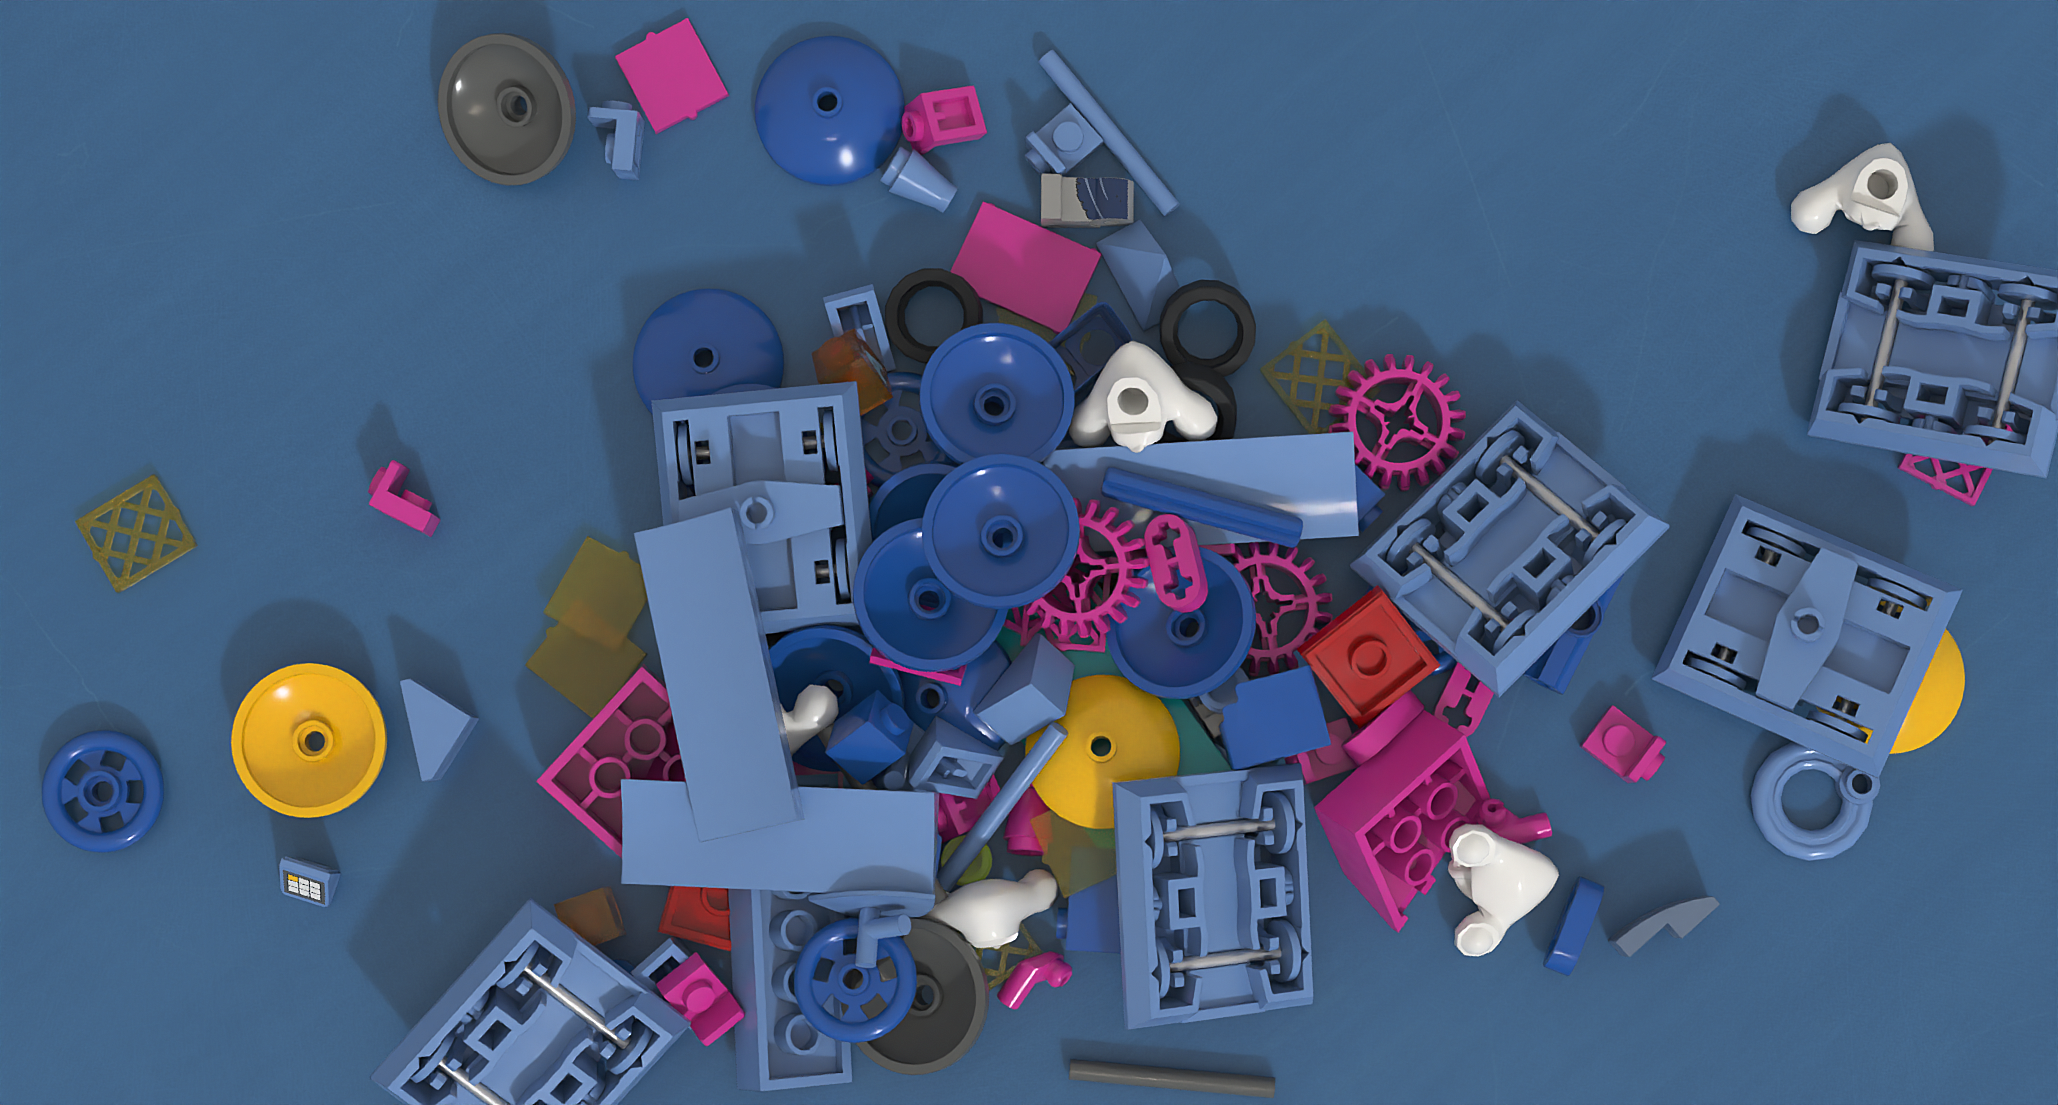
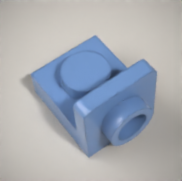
(1062, 143)
(625, 146)

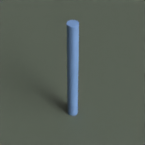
(1109, 133)
(1001, 805)

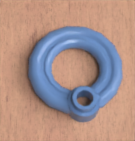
(1801, 842)

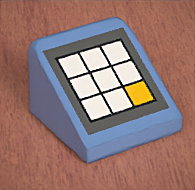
(308, 880)

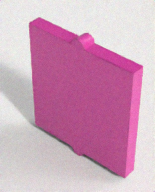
(672, 76)

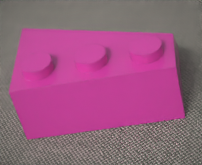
(624, 741)
(1399, 812)

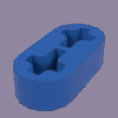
(1573, 926)

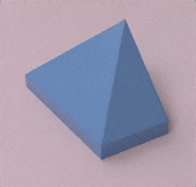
(1140, 271)

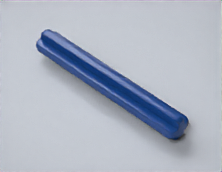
(1202, 507)

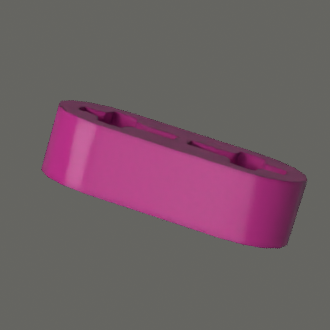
(1164, 565)
(1451, 694)
(1383, 728)

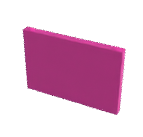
(1025, 267)

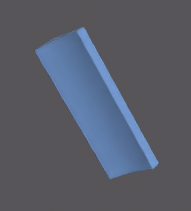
(1286, 474)
(719, 675)
(842, 845)
(774, 1039)

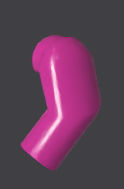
(1509, 826)
(1033, 970)

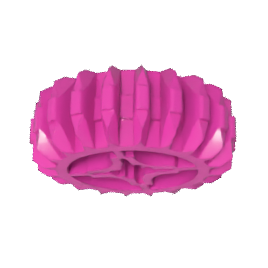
(1417, 433)
(1081, 592)
(1306, 601)

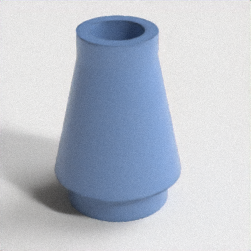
(918, 180)

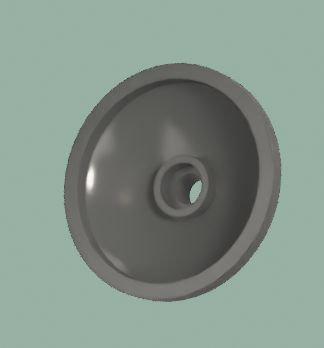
(484, 112)
(949, 1026)

